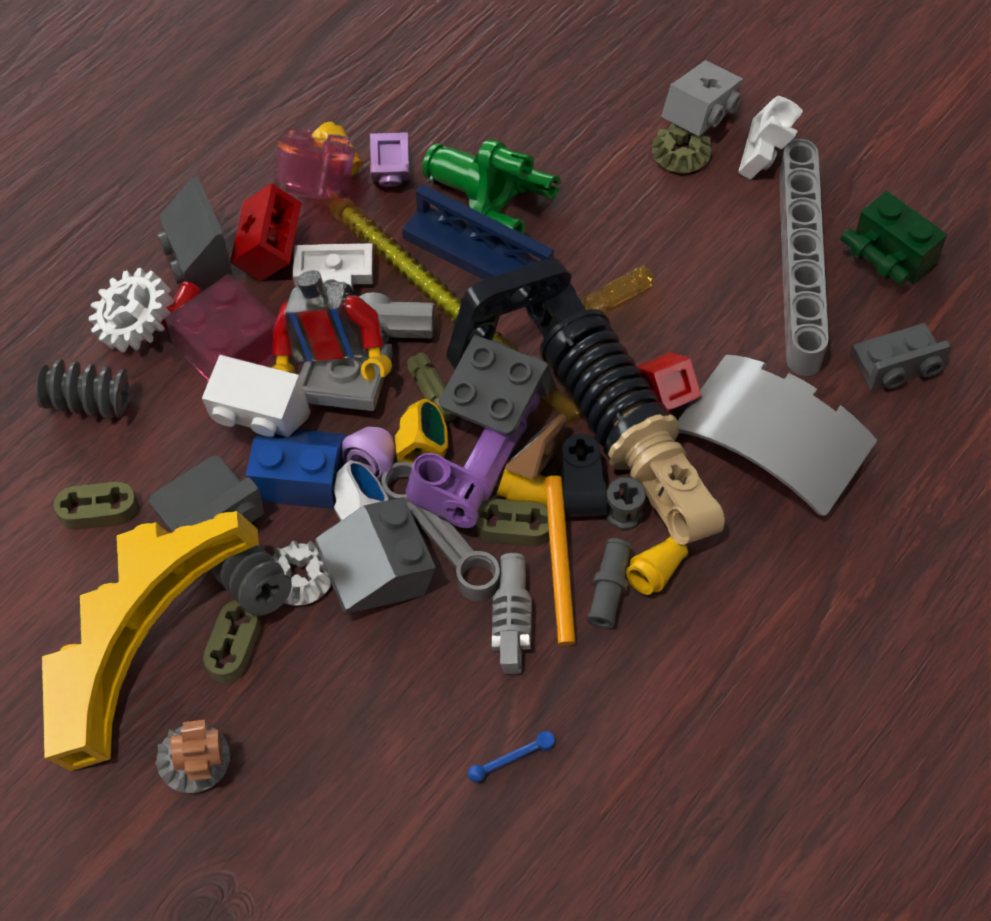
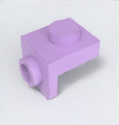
(389, 158)

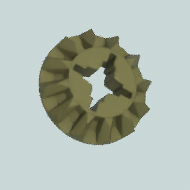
(683, 159)

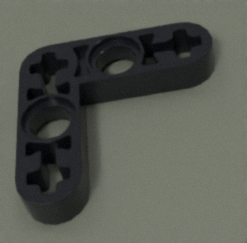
(500, 295)

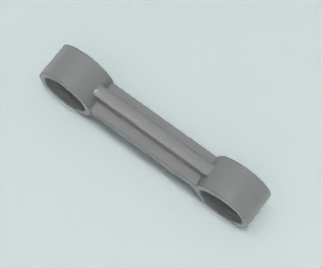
(447, 540)

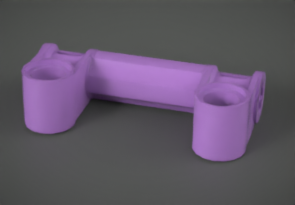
(466, 486)

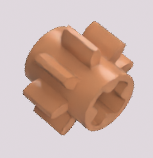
(196, 750)

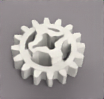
(131, 310)

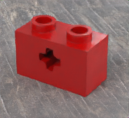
(266, 232)

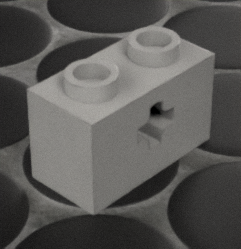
(702, 98)

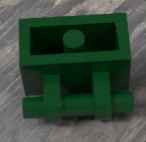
(895, 240)

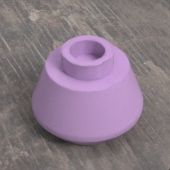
(372, 448)

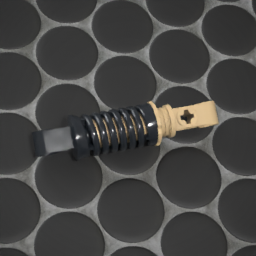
(624, 413)

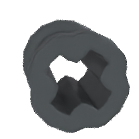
(629, 502)

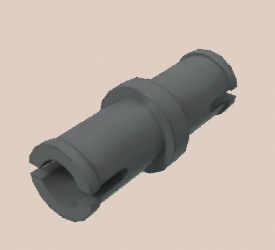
(610, 583)

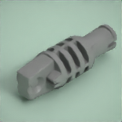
(511, 613)

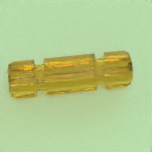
(619, 289)

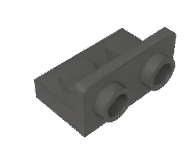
(900, 357)

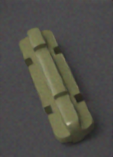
(428, 381)

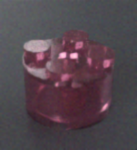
(313, 164)

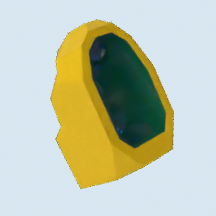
(421, 432)

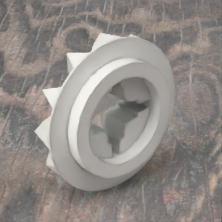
(302, 590)

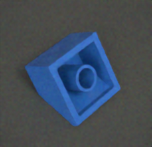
(297, 467)

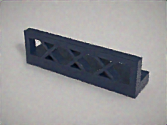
(467, 247)

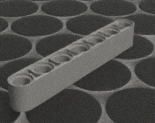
(803, 258)

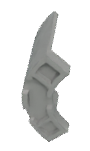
(780, 429)

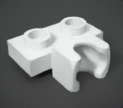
(769, 129)
(335, 262)

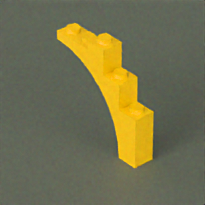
(86, 678)

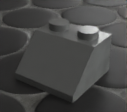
(193, 238)
(376, 557)

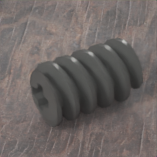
(83, 391)
(254, 580)

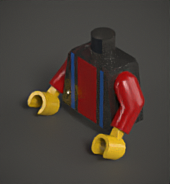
(327, 324)

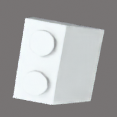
(255, 397)

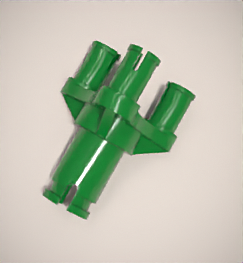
(489, 177)

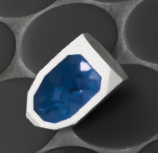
(356, 487)

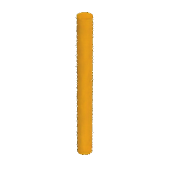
(560, 561)

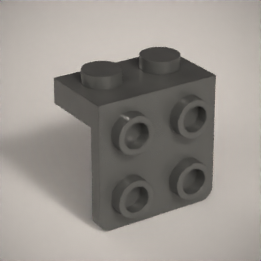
(495, 385)
(204, 493)

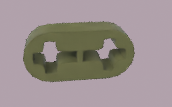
(95, 505)
(512, 522)
(223, 638)

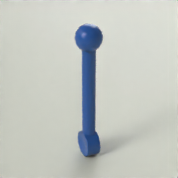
(544, 742)

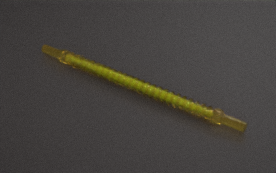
(424, 281)

